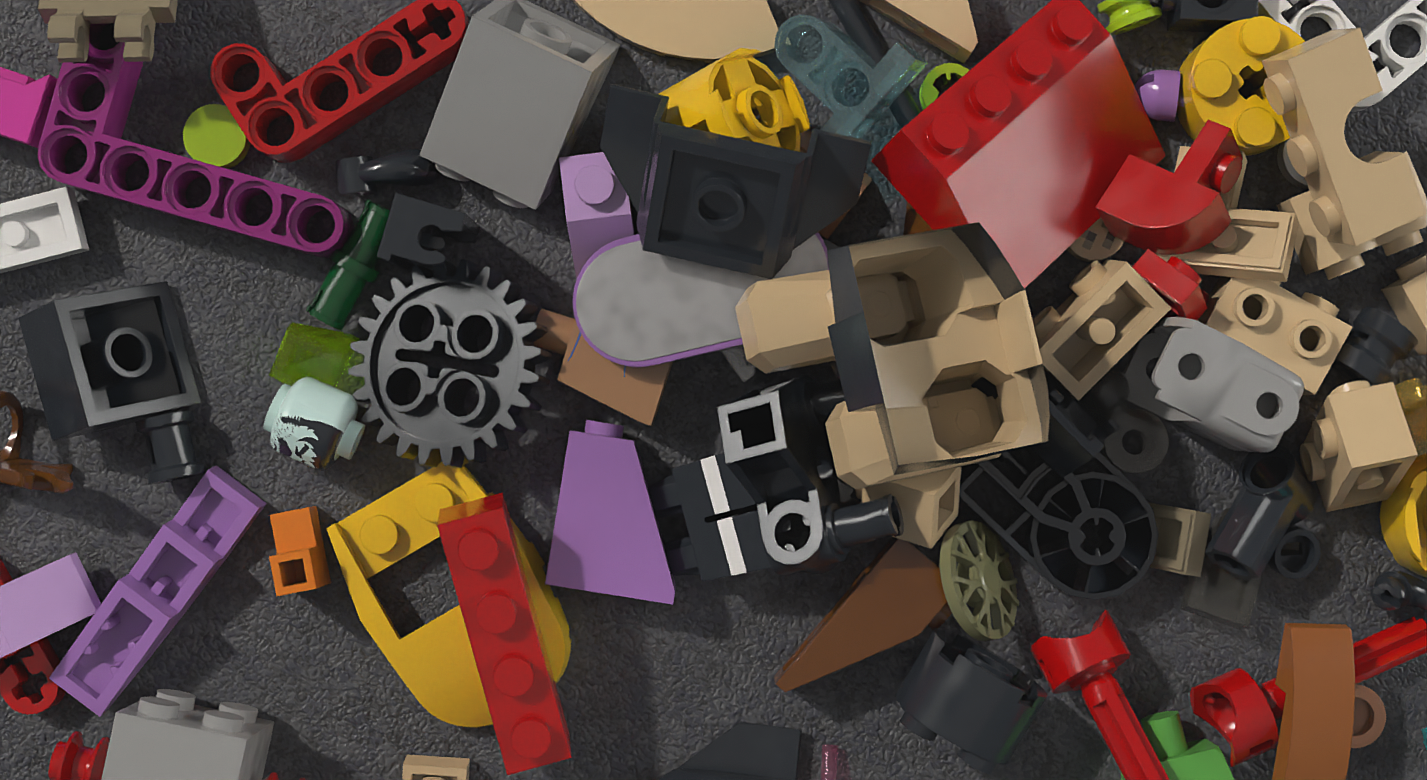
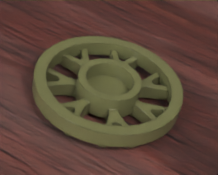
(978, 581)

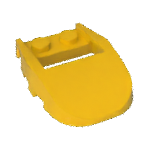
(437, 657)

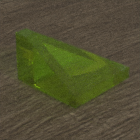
(312, 353)

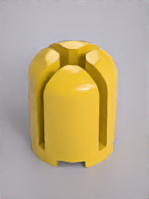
(730, 96)

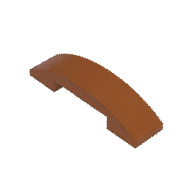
(1319, 703)

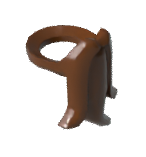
(25, 472)

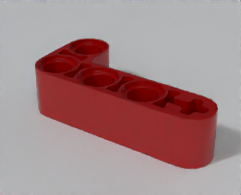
(351, 65)

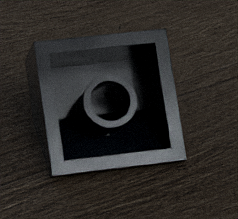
(108, 359)

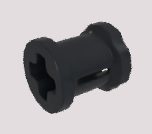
(170, 447)

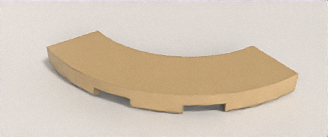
(688, 27)

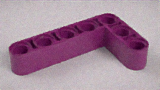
(168, 173)

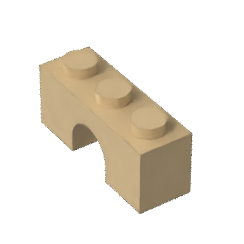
(1314, 93)

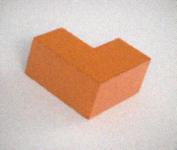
(300, 552)

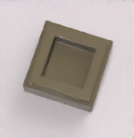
(1180, 539)

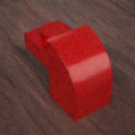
(1175, 209)

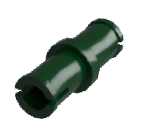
(351, 268)

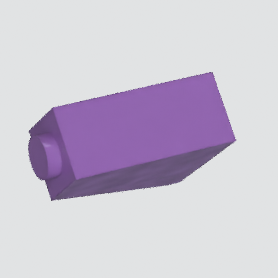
(606, 522)

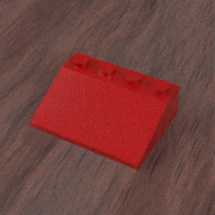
(1026, 139)

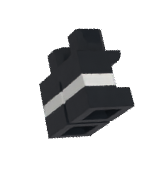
(715, 543)

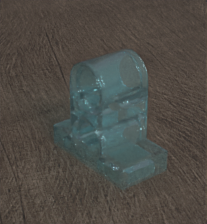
(839, 60)

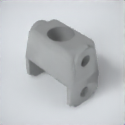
(1213, 386)

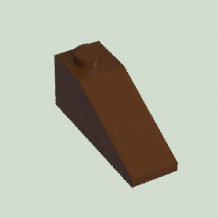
(881, 608)

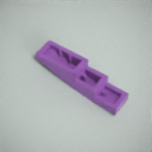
(157, 591)

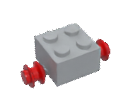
(171, 741)

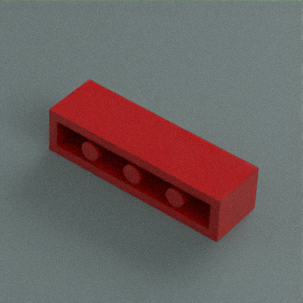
(504, 633)

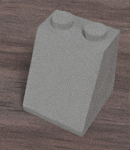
(517, 100)

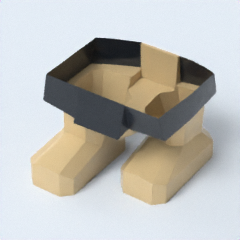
(909, 338)

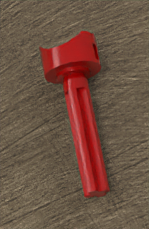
(1088, 666)
(1248, 711)

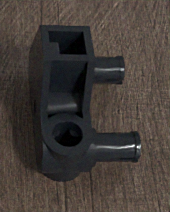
(772, 450)

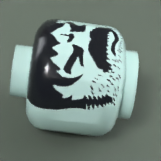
(313, 423)

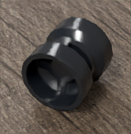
(1374, 347)

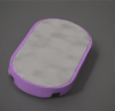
(664, 308)

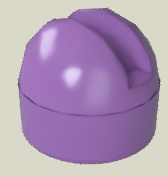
(1159, 93)

